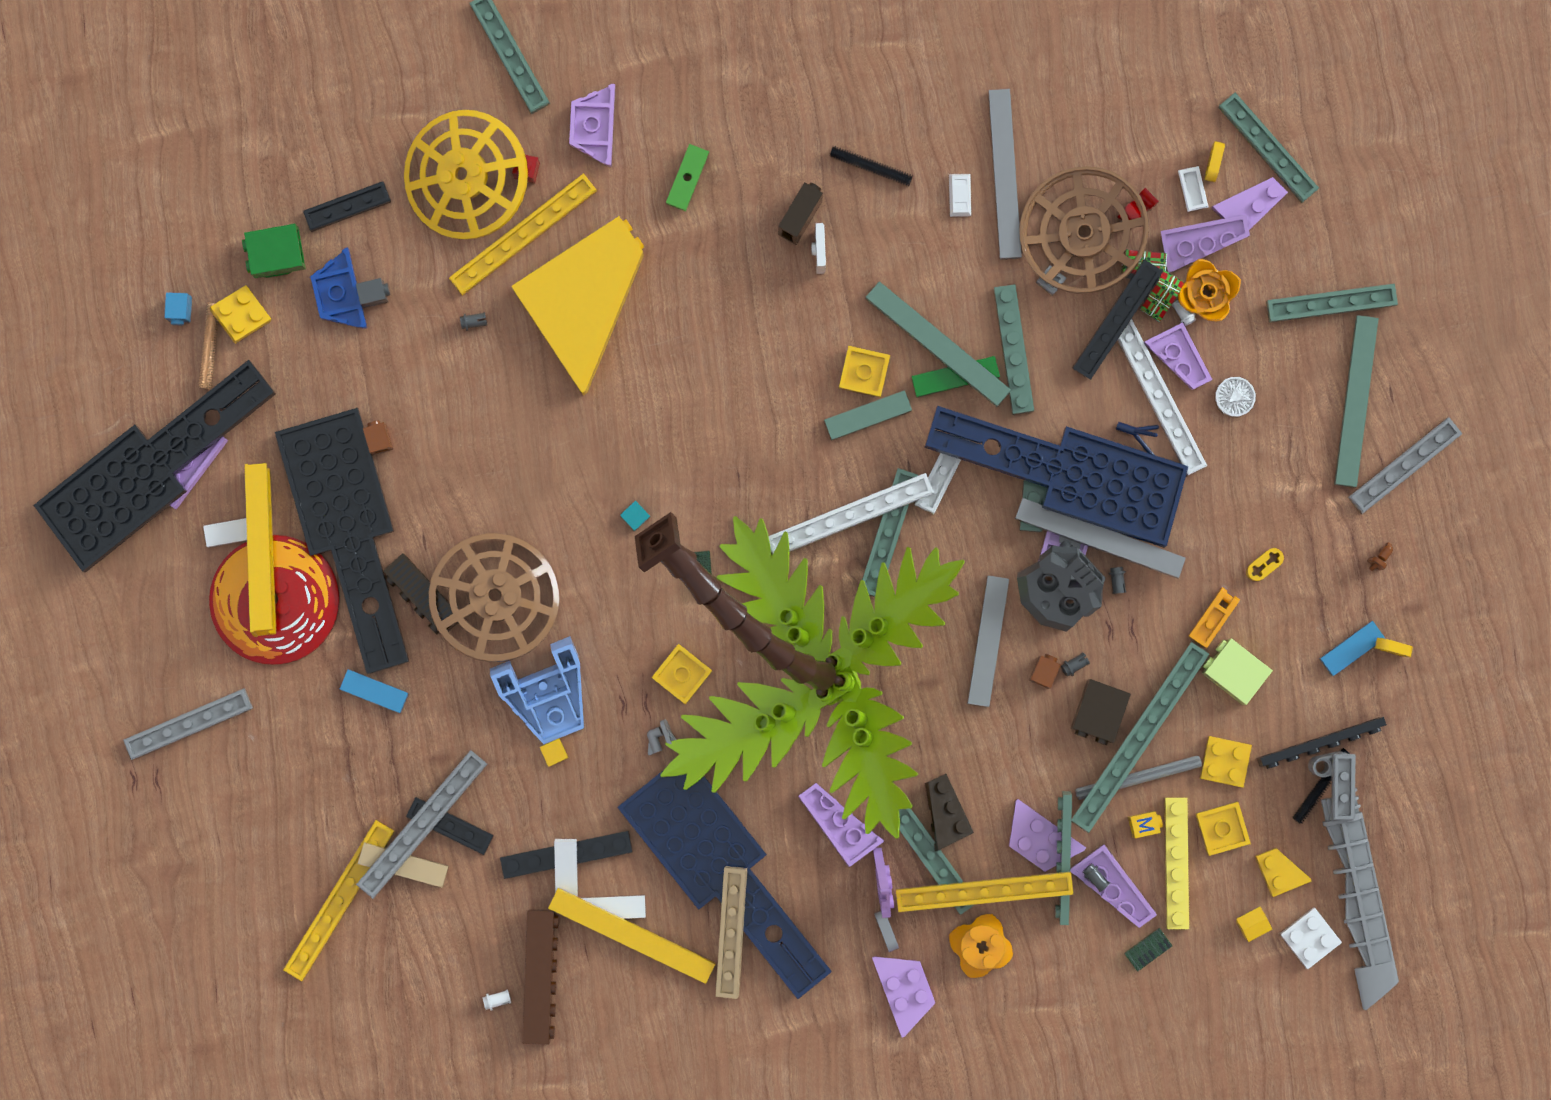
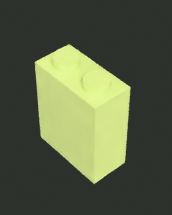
(1236, 671)

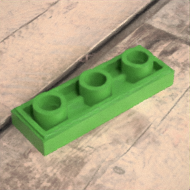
(691, 166)

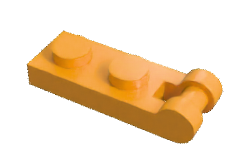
(1213, 618)

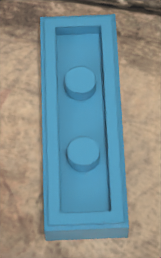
(1351, 648)
(374, 691)

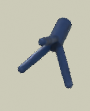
(1138, 430)

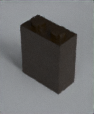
(800, 212)
(1100, 712)

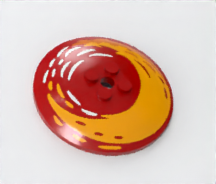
(304, 608)

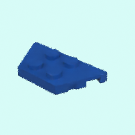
(337, 292)

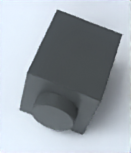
(373, 292)

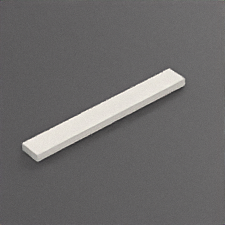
(1160, 399)
(855, 513)

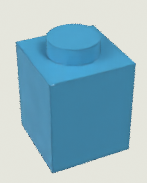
(178, 308)

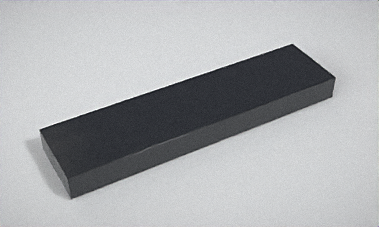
(347, 206)
(457, 829)

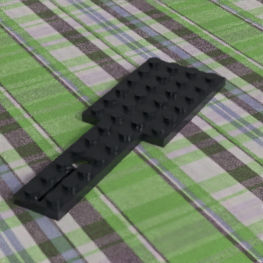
(136, 475)
(343, 513)

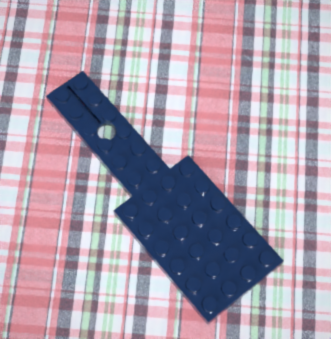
(1082, 476)
(695, 840)

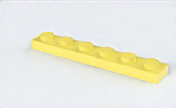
(1176, 863)

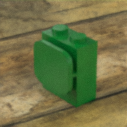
(274, 251)

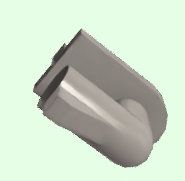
(652, 735)

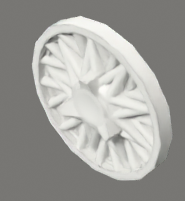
(1235, 396)

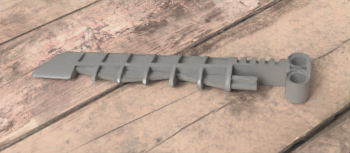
(1362, 897)

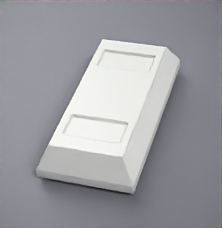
(1193, 189)
(960, 195)

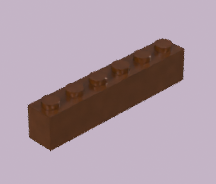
(539, 977)

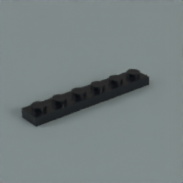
(1117, 319)
(1331, 740)
(587, 850)

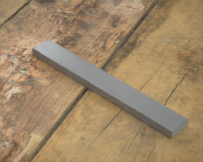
(1004, 174)
(1101, 539)
(421, 824)

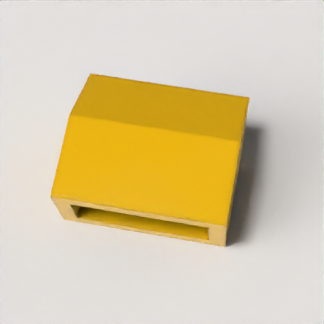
(1253, 924)

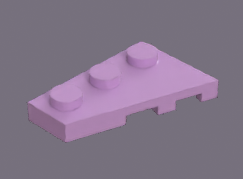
(1253, 202)
(1180, 355)

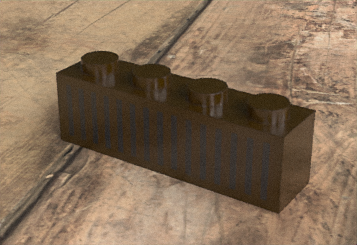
(415, 588)

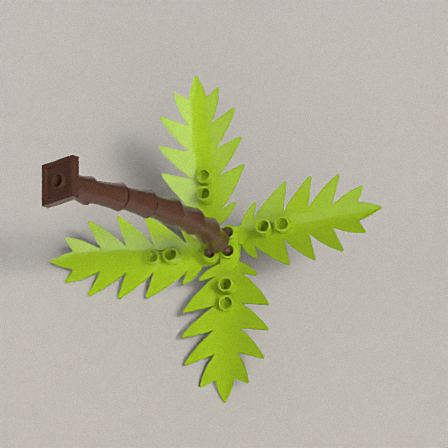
(802, 654)

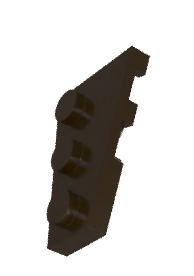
(947, 814)

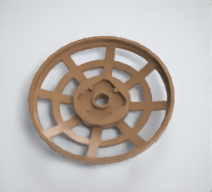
(1084, 217)
(491, 610)

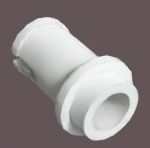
(1185, 316)
(496, 1000)

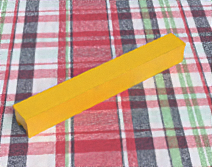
(260, 550)

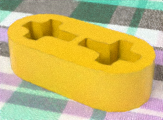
(1214, 161)
(1261, 560)
(1393, 647)

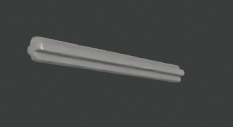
(1149, 774)

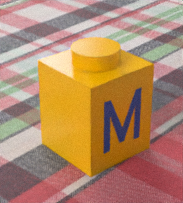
(1145, 824)

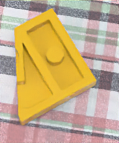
(1280, 872)

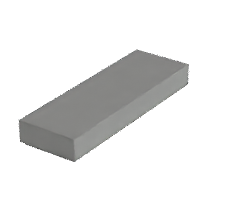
(1343, 787)

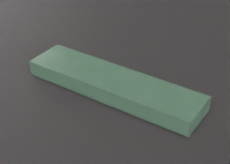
(868, 415)

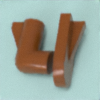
(1384, 553)

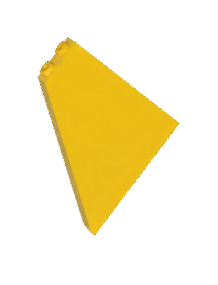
(581, 296)

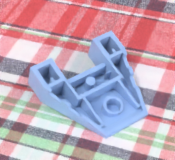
(546, 699)

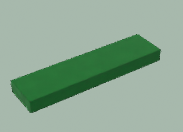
(946, 379)

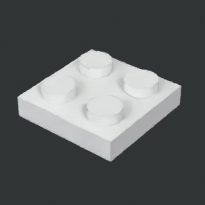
(1310, 938)

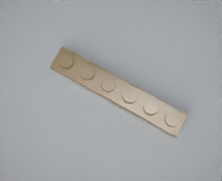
(731, 932)

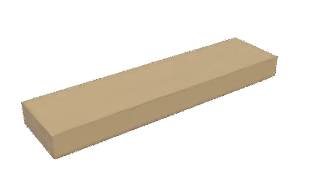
(413, 868)

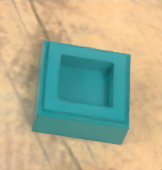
(635, 515)

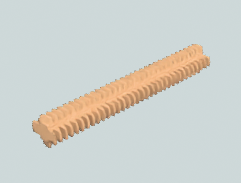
(208, 349)

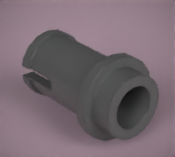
(470, 321)
(1118, 581)
(1074, 664)
(1093, 874)

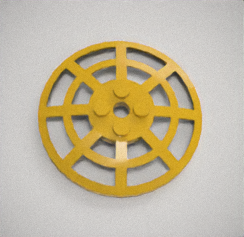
(476, 176)

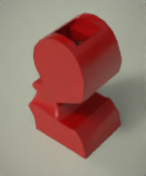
(1132, 209)

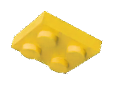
(240, 314)
(864, 371)
(682, 674)
(1225, 761)
(1223, 828)

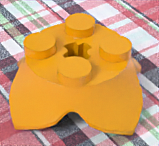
(1223, 285)
(964, 941)

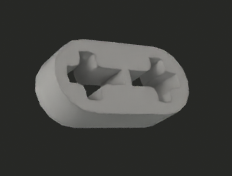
(887, 932)

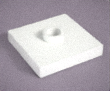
(818, 248)

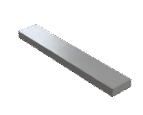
(1405, 465)
(988, 641)
(188, 724)

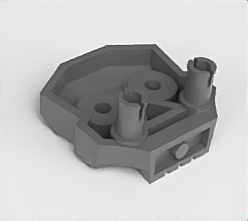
(1048, 599)

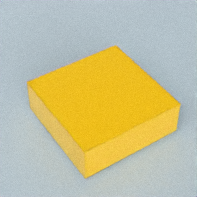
(554, 752)

